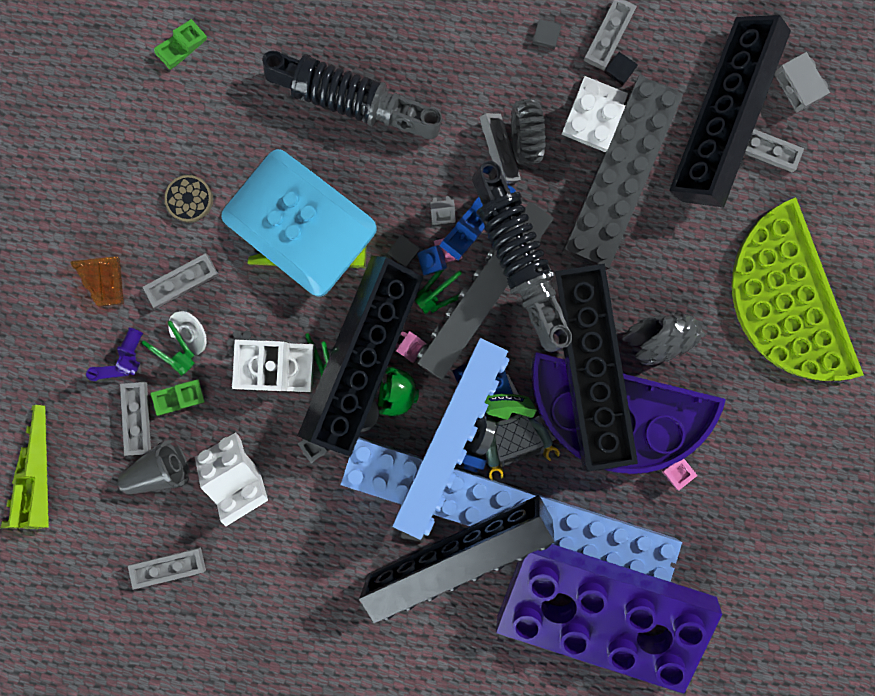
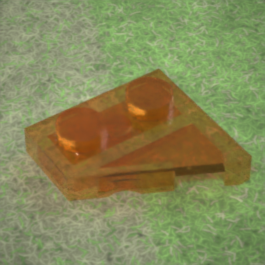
(102, 279)

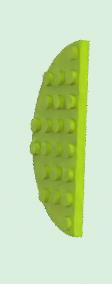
(788, 300)

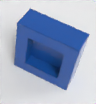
(432, 260)
(473, 462)

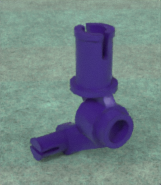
(125, 364)

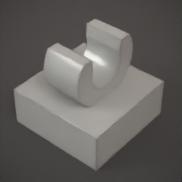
(443, 211)

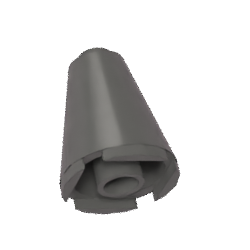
(156, 470)

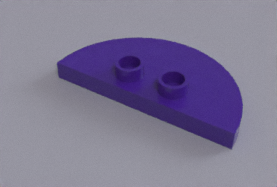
(664, 418)

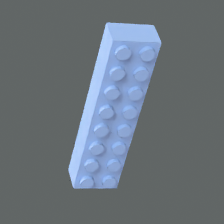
(450, 438)

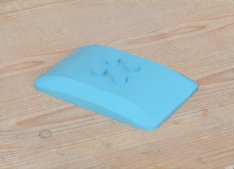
(299, 222)

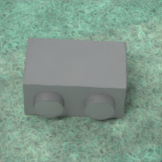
(802, 82)

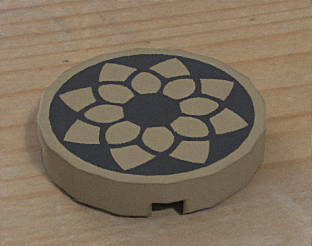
(188, 198)

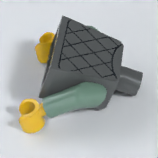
(517, 440)

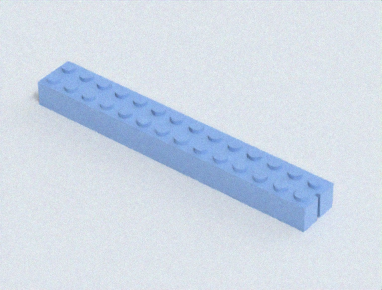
(474, 498)

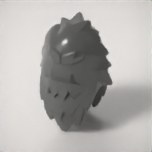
(664, 337)

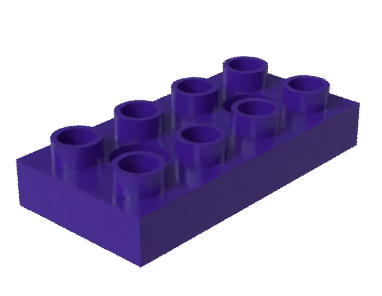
(609, 616)

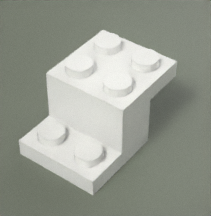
(595, 114)
(273, 366)
(230, 479)

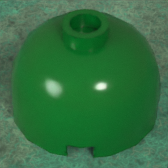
(397, 393)

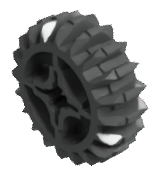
(528, 131)

